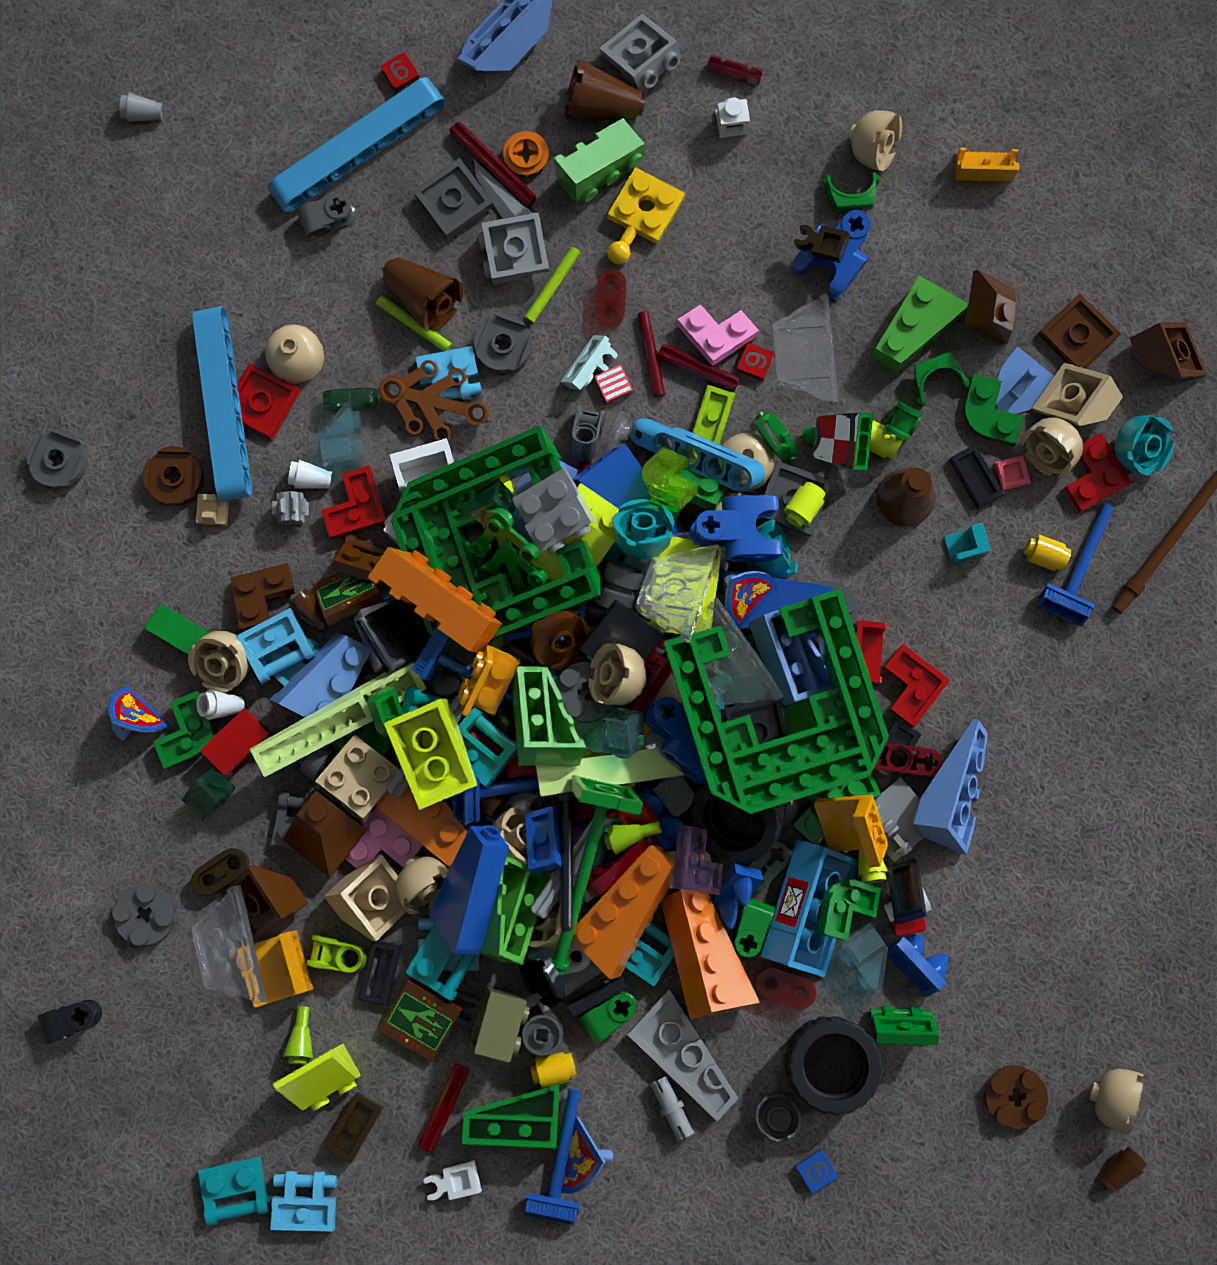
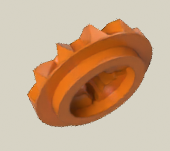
(536, 146)

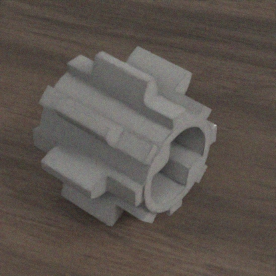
(290, 508)

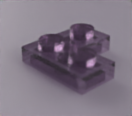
(690, 869)

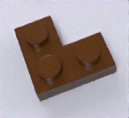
(255, 589)

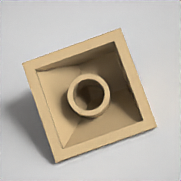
(1079, 396)
(368, 898)

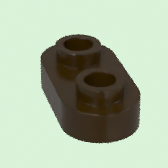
(220, 870)

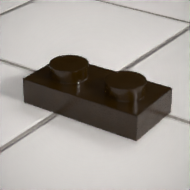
(354, 1127)

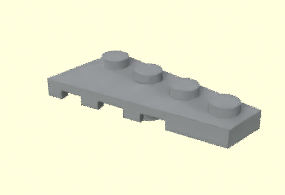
(680, 1052)

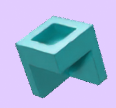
(967, 544)

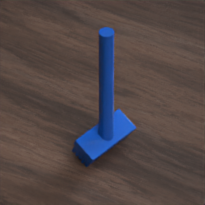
(1065, 602)
(437, 654)
(468, 802)
(551, 1206)

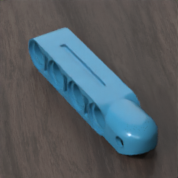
(706, 464)

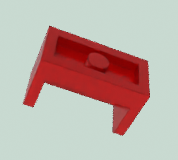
(871, 641)
(232, 744)

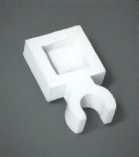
(458, 1181)

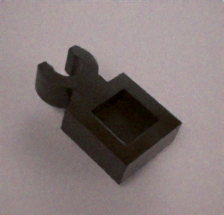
(826, 244)

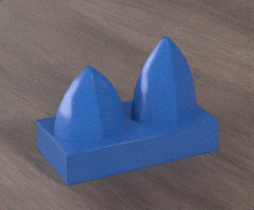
(668, 823)
(543, 840)
(735, 892)
(923, 973)

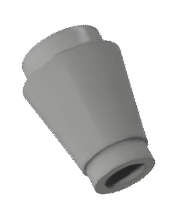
(138, 108)

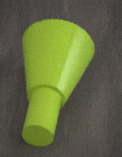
(624, 836)
(299, 1044)

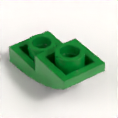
(174, 629)

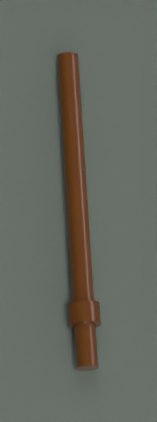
(1135, 585)

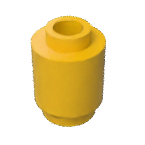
(1047, 553)
(553, 1069)

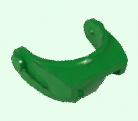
(849, 202)
(924, 368)
(787, 449)

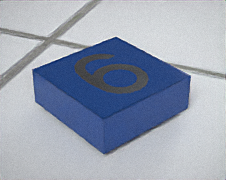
(816, 1170)

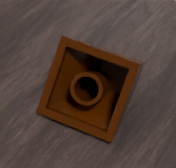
(991, 307)
(1168, 350)
(324, 833)
(267, 898)

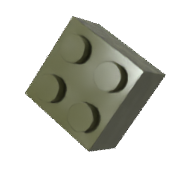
(498, 1024)

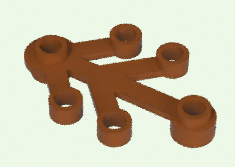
(428, 399)

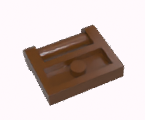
(358, 558)

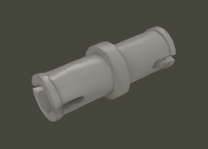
(672, 1108)

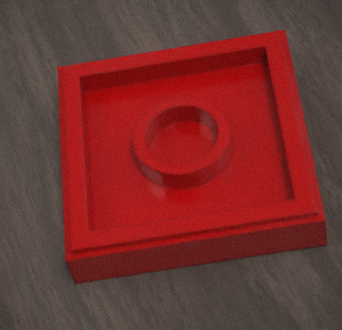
(265, 401)

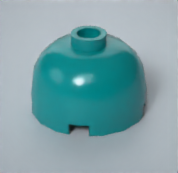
(1144, 444)
(643, 529)
(782, 566)

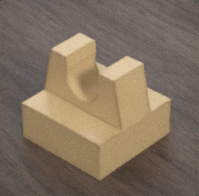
(211, 510)

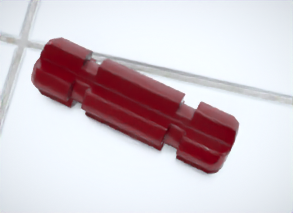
(734, 70)

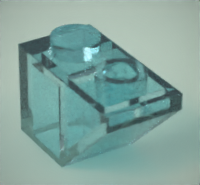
(340, 439)
(616, 733)
(868, 956)

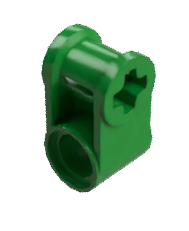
(903, 420)
(755, 922)
(604, 1019)

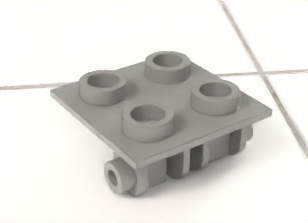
(896, 815)

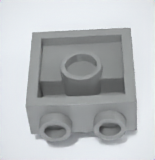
(642, 52)
(513, 248)
(554, 511)

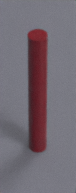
(651, 354)

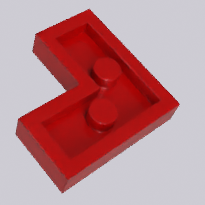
(1103, 477)
(362, 509)
(922, 682)

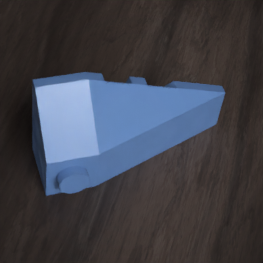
(947, 801)

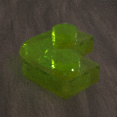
(663, 478)

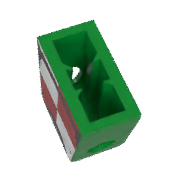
(841, 439)

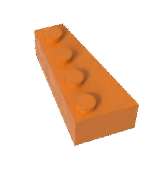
(436, 598)
(430, 826)
(619, 918)
(705, 956)

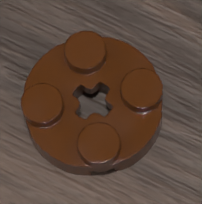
(161, 465)
(549, 629)
(1001, 1086)

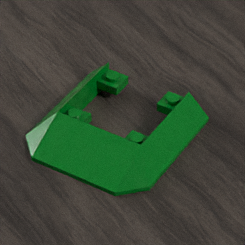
(439, 508)
(833, 753)

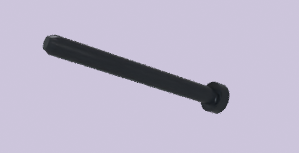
(566, 884)

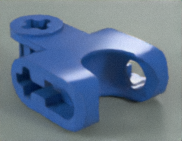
(852, 260)
(736, 528)
(679, 744)

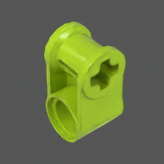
(330, 954)

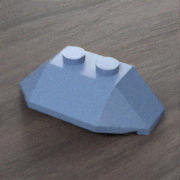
(506, 35)

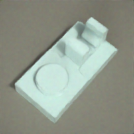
(589, 359)

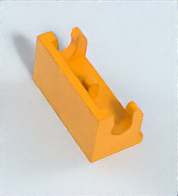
(986, 166)

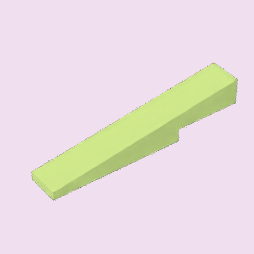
(331, 721)
(640, 767)

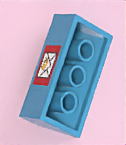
(794, 925)

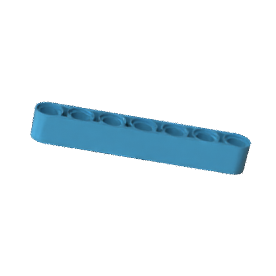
(355, 144)
(222, 404)

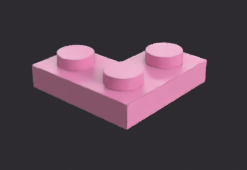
(717, 340)
(385, 836)

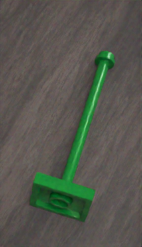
(604, 797)

